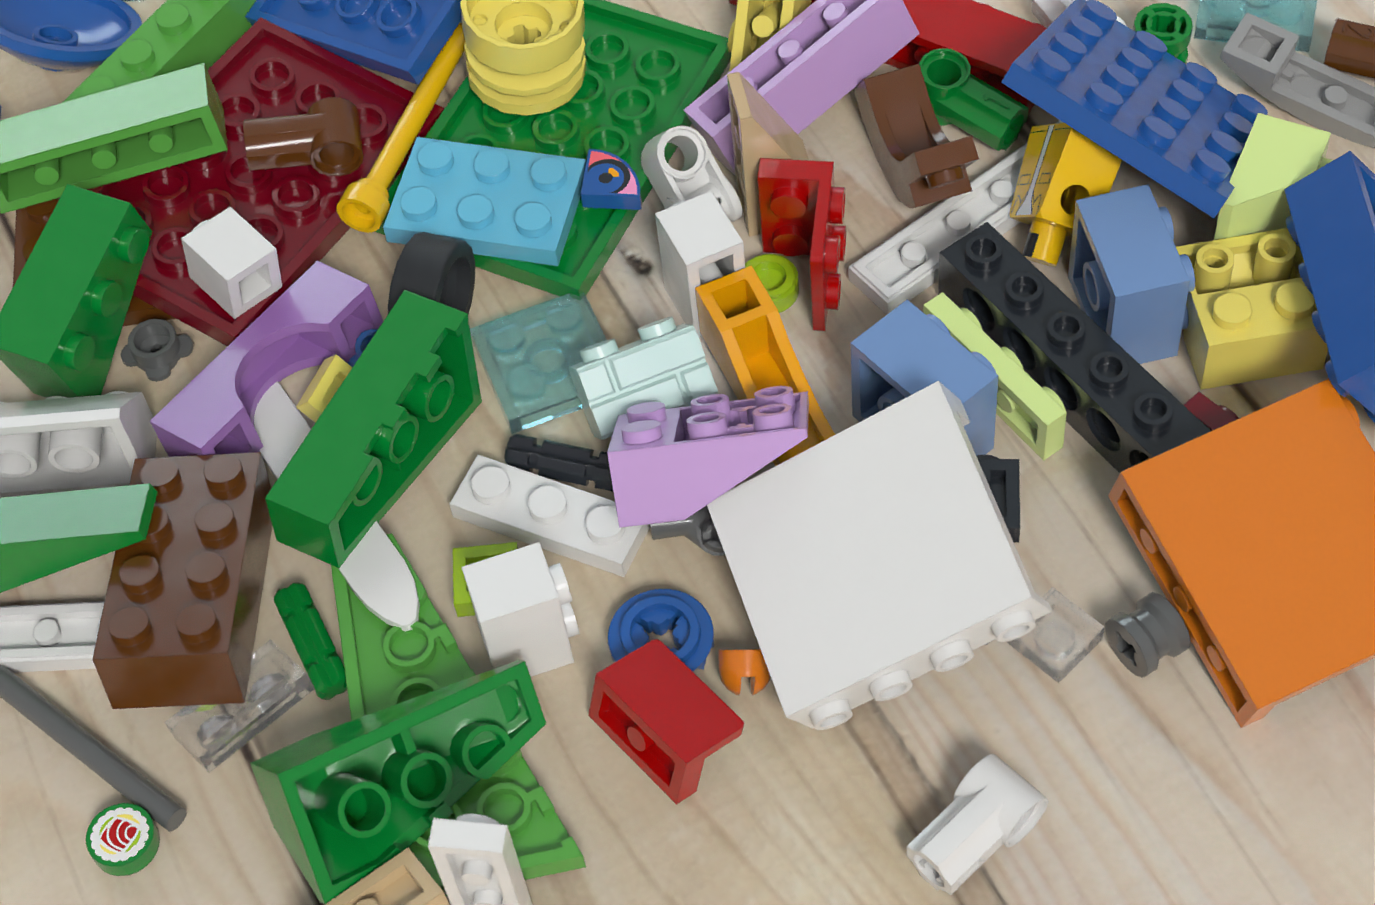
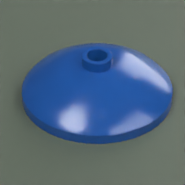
(65, 32)

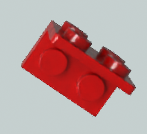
(800, 219)

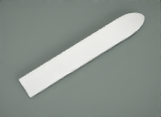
(375, 566)

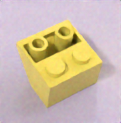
(1250, 310)

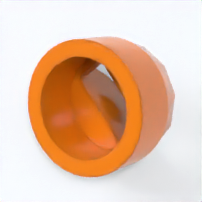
(743, 663)

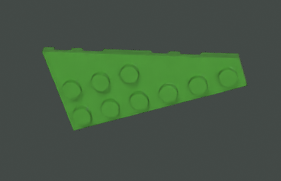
(395, 666)

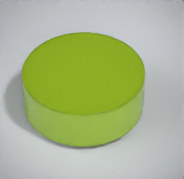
(778, 278)

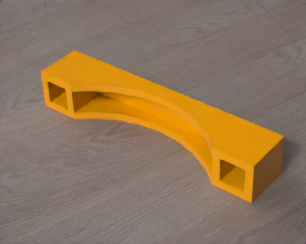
(753, 346)

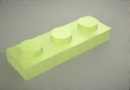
(1022, 404)

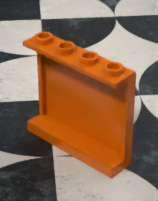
(1265, 545)

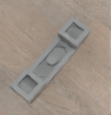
(1301, 86)

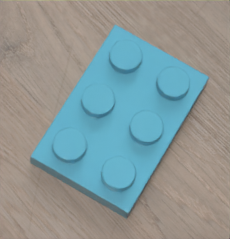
(488, 196)

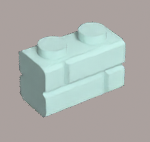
(660, 367)

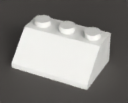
(73, 442)

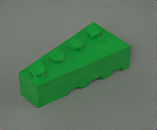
(378, 430)

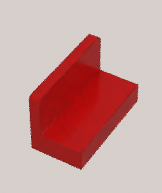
(662, 717)

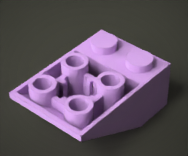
(686, 457)

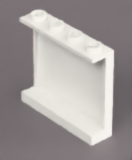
(874, 560)

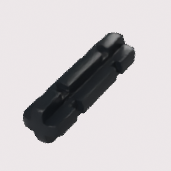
(559, 461)

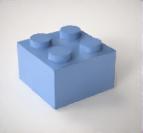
(1131, 272)
(912, 352)

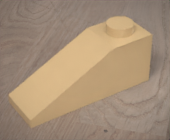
(755, 135)

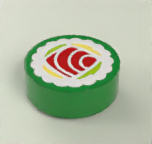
(122, 839)

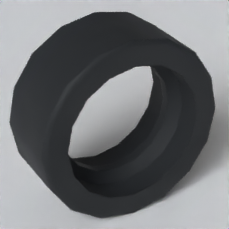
(435, 269)

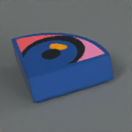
(609, 183)

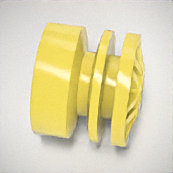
(524, 52)

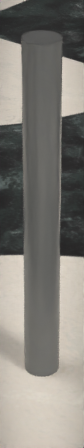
(90, 751)

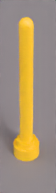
(366, 201)

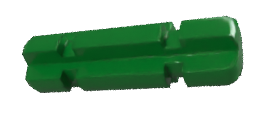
(311, 640)

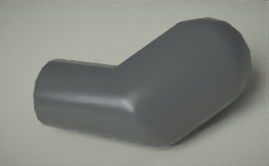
(697, 528)

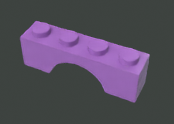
(299, 330)

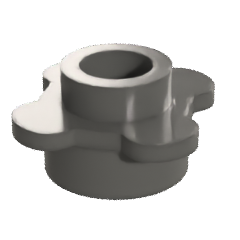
(149, 338)

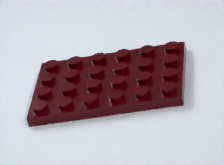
(292, 207)

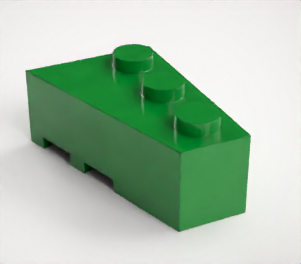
(74, 295)

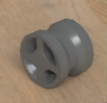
(1147, 634)

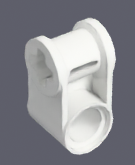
(697, 175)

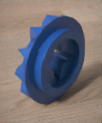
(657, 613)

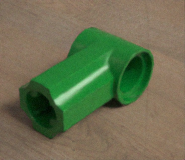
(969, 101)

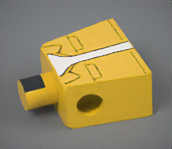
(1054, 174)

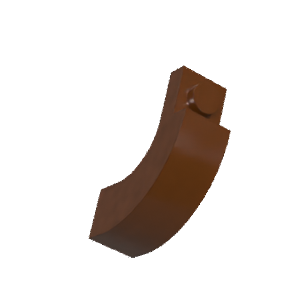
(909, 140)

